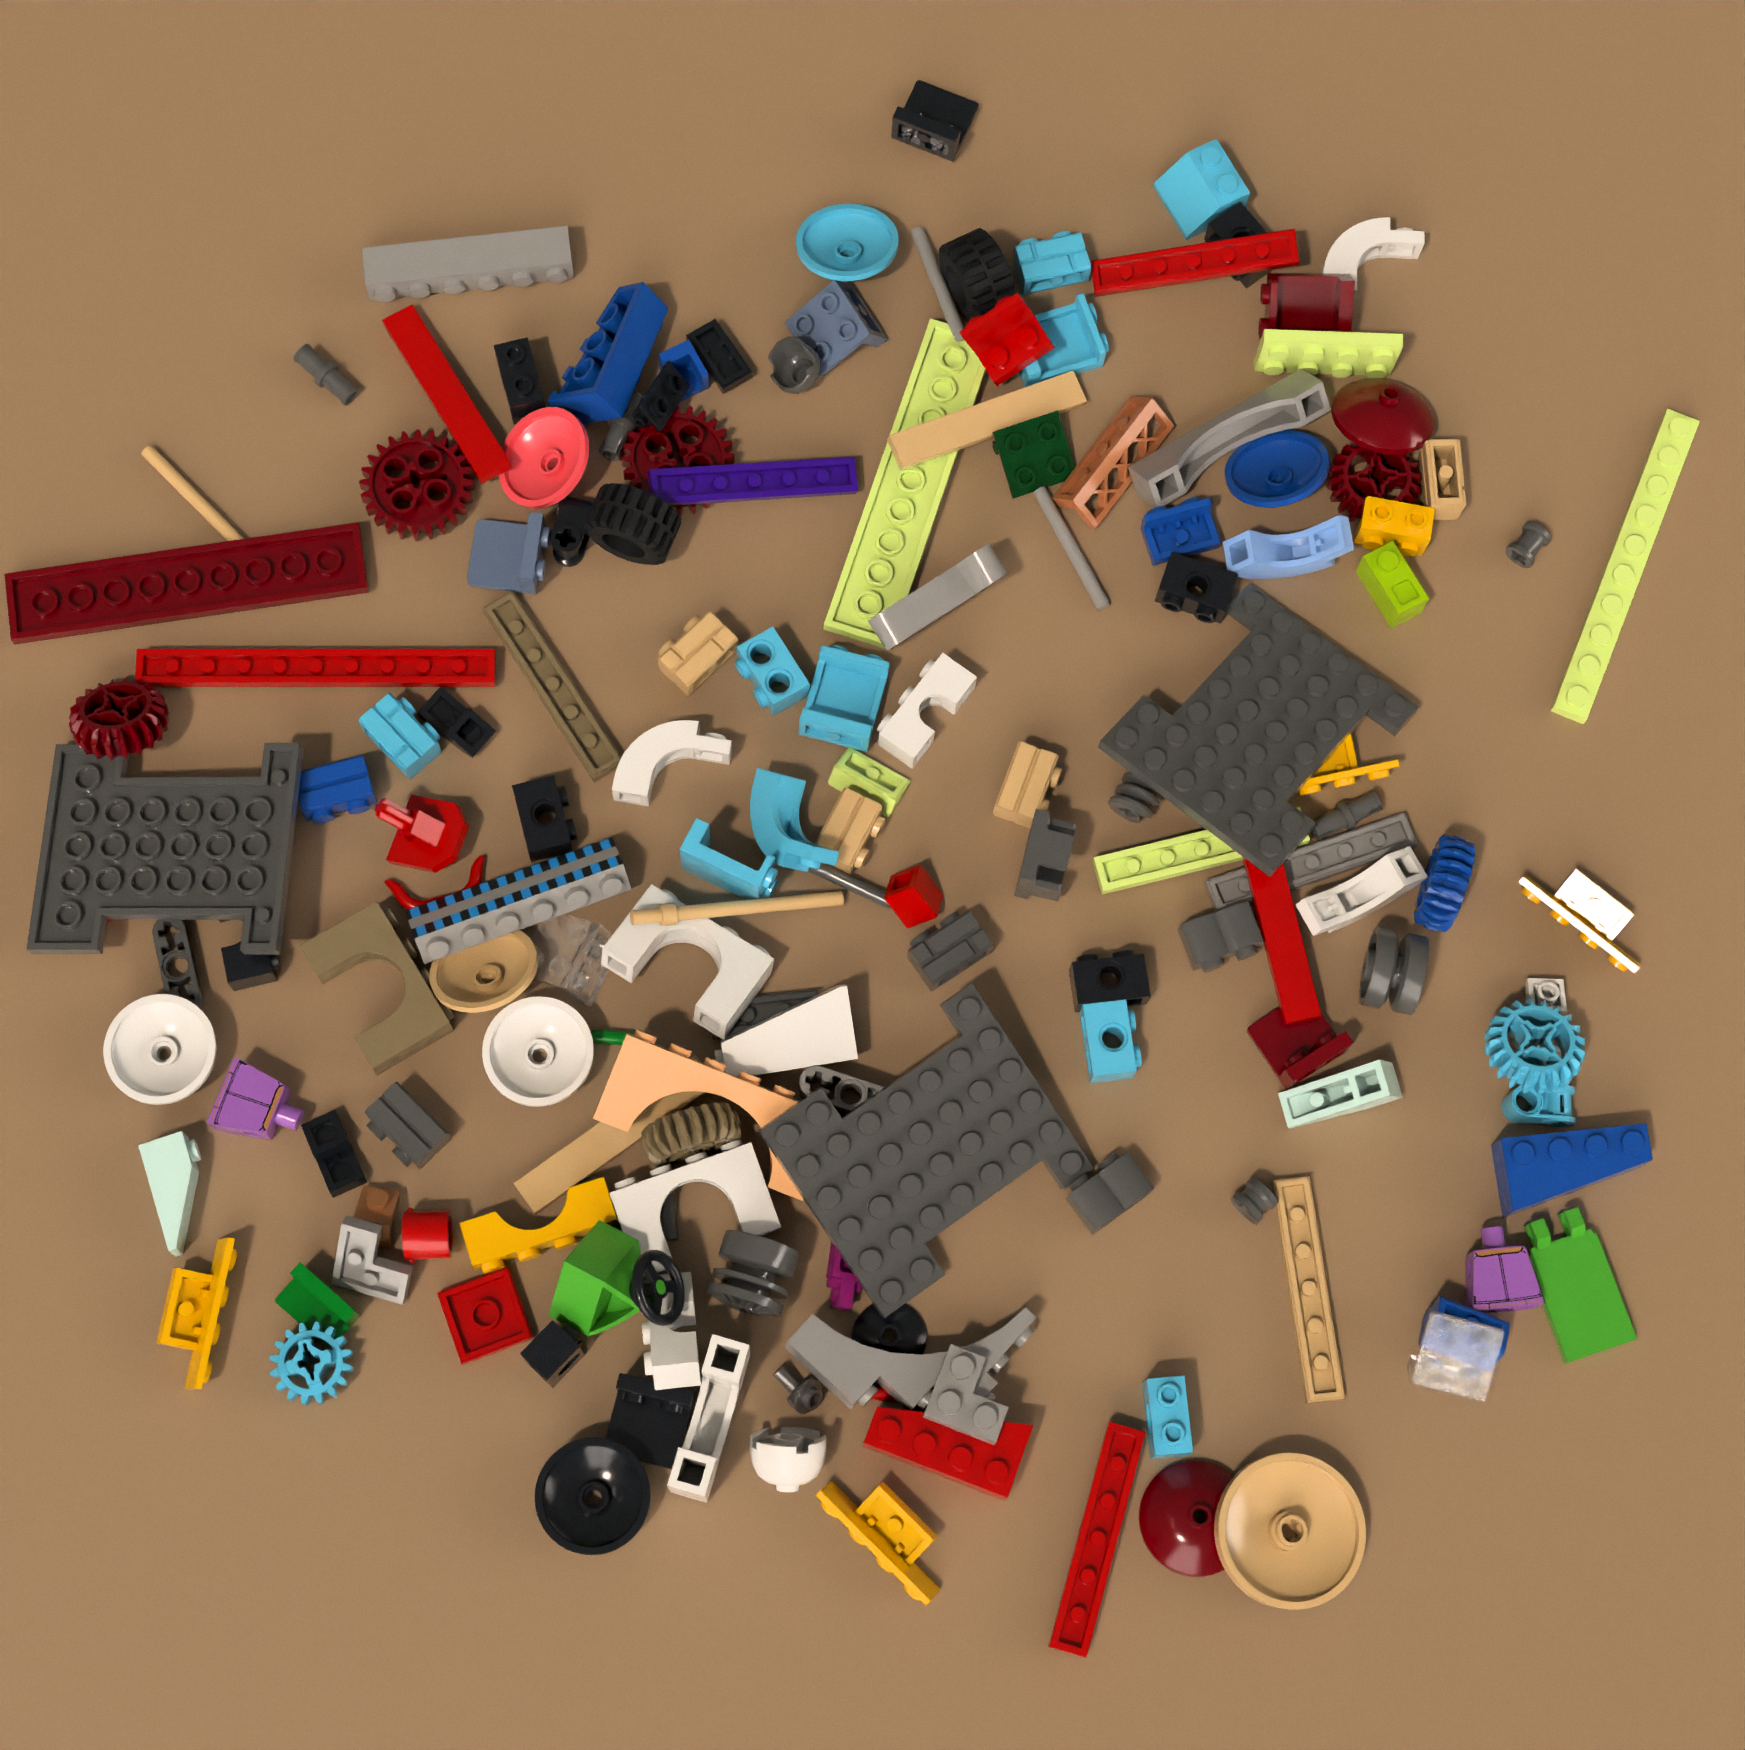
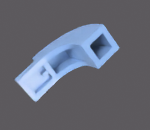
(1288, 555)

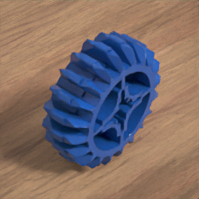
(1446, 884)

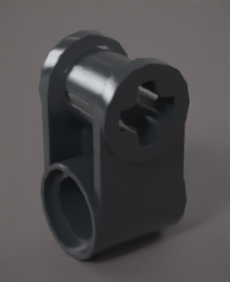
(568, 534)

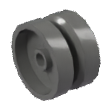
(1393, 970)

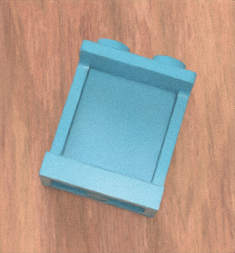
(1075, 340)
(844, 698)
(723, 871)

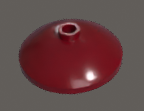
(1382, 416)
(1168, 1517)

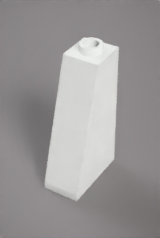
(798, 1037)

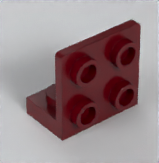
(1297, 1048)

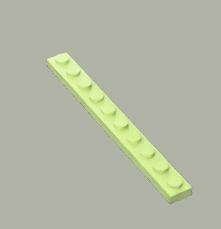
(1625, 567)

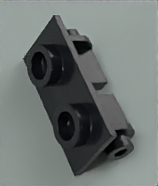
(661, 398)

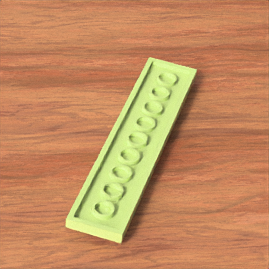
(904, 501)

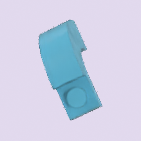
(776, 822)

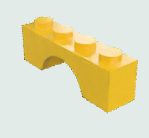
(494, 1241)

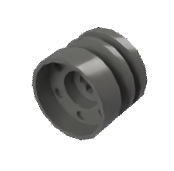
(753, 1273)

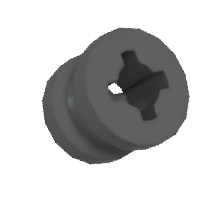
(1254, 1200)

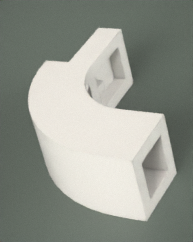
(1371, 241)
(659, 748)
(1362, 894)

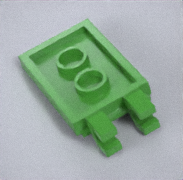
(1578, 1288)

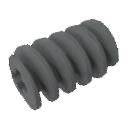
(1132, 798)

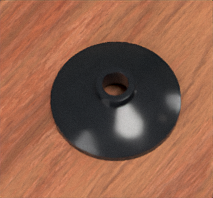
(903, 1321)

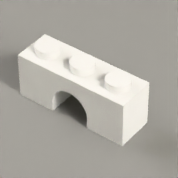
(942, 685)
(673, 1354)

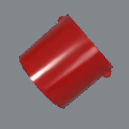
(427, 1234)

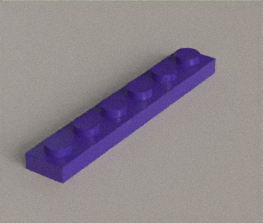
(754, 481)

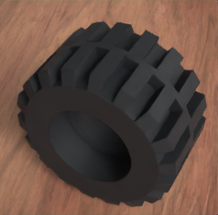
(975, 273)
(632, 524)

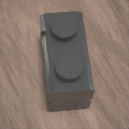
(949, 949)
(407, 1126)

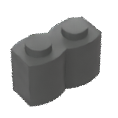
(1220, 937)
(1109, 1192)

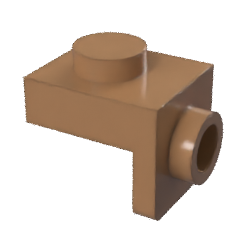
(379, 1207)

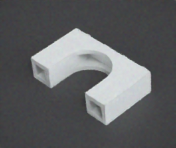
(740, 965)
(732, 1171)
(717, 1398)

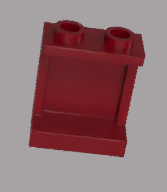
(1307, 302)

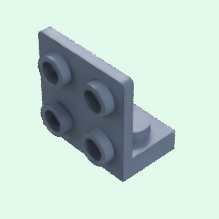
(835, 324)

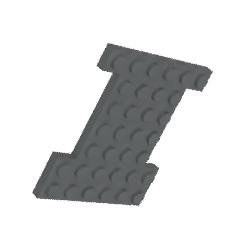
(1256, 731)
(164, 850)
(922, 1152)

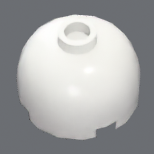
(788, 1457)

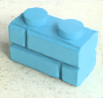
(1051, 262)
(401, 735)

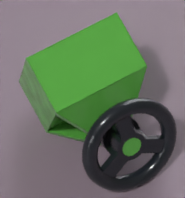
(611, 1281)

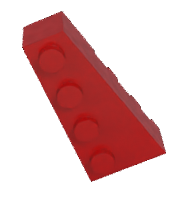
(950, 1453)

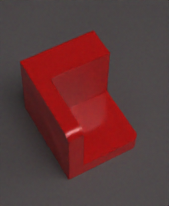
(913, 896)

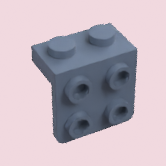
(509, 554)

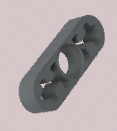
(182, 940)

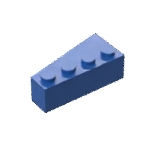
(612, 356)
(1560, 1163)

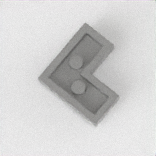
(362, 1270)
(956, 1405)

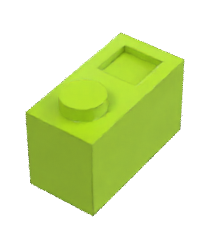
(1392, 584)

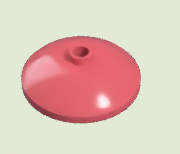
(546, 457)

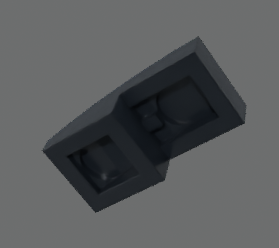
(456, 722)
(334, 1153)

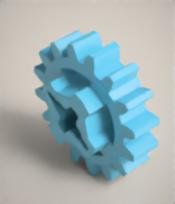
(294, 1367)

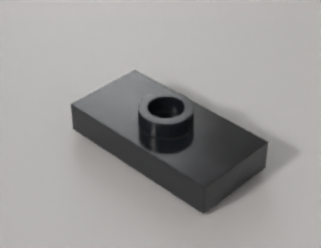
(719, 356)

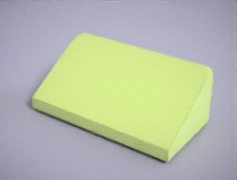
(868, 779)

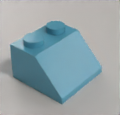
(1200, 188)

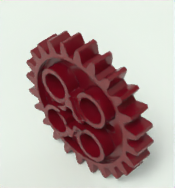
(707, 451)
(424, 513)

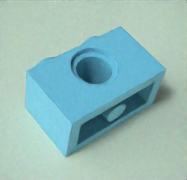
(1104, 1062)
(1167, 1417)

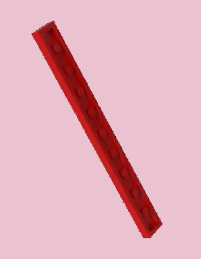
(316, 667)

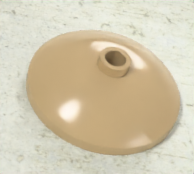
(485, 974)

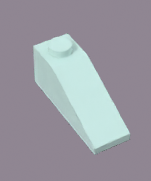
(1341, 1094)
(173, 1182)

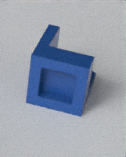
(688, 365)

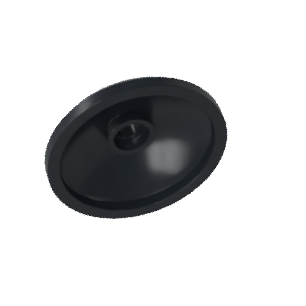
(568, 1480)

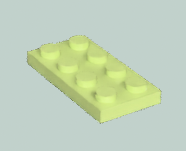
(1328, 353)

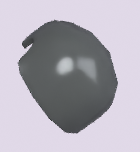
(794, 365)

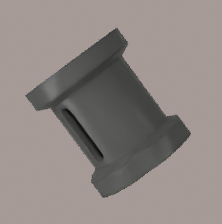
(1528, 544)

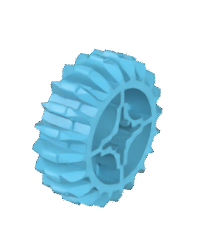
(1536, 1065)

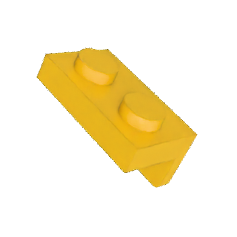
(1395, 521)

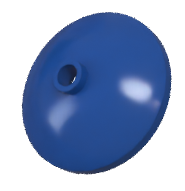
(1277, 469)

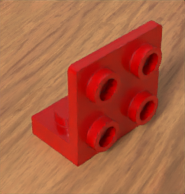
(1006, 338)

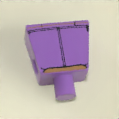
(253, 1104)
(1500, 1276)

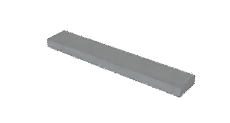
(1321, 859)

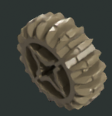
(690, 1133)

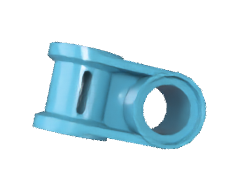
(1546, 1109)

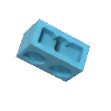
(778, 669)

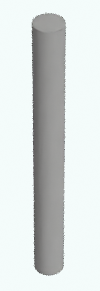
(938, 282)
(1071, 548)

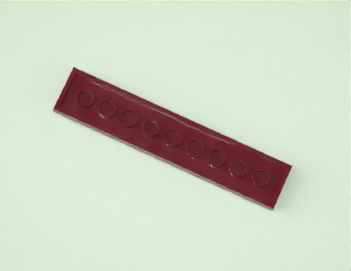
(185, 583)

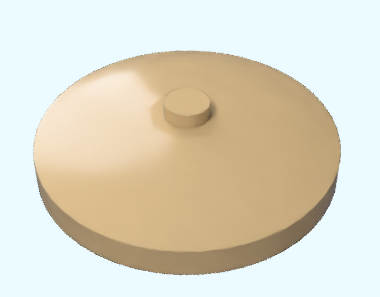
(1290, 1531)

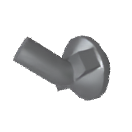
(804, 1395)

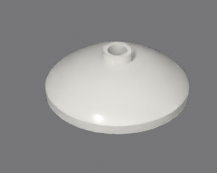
(532, 1027)
(140, 1035)

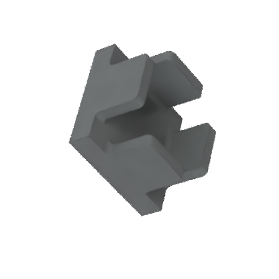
(1045, 857)

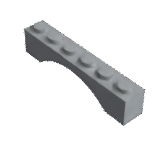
(1279, 407)

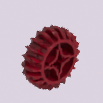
(1348, 487)
(119, 718)

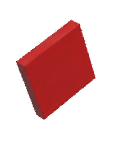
(485, 1315)

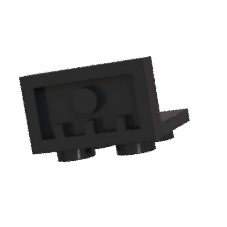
(934, 120)
(650, 1420)

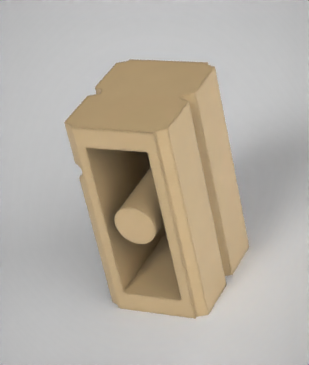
(1442, 478)
(697, 652)
(1026, 784)
(849, 829)

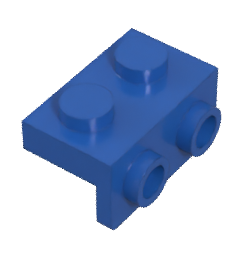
(1180, 530)

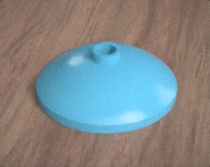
(847, 242)

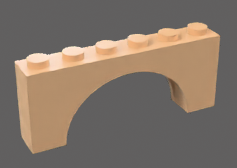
(650, 1072)

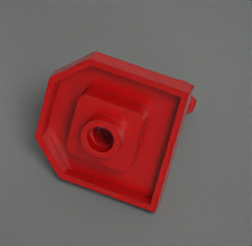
(426, 834)

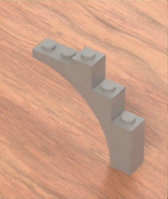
(854, 1368)

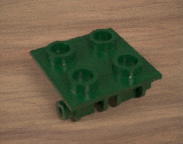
(1034, 453)

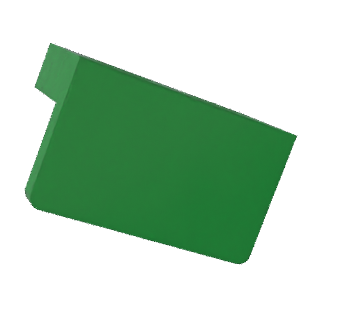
(311, 1300)

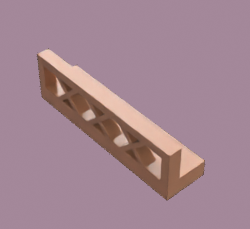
(1106, 452)

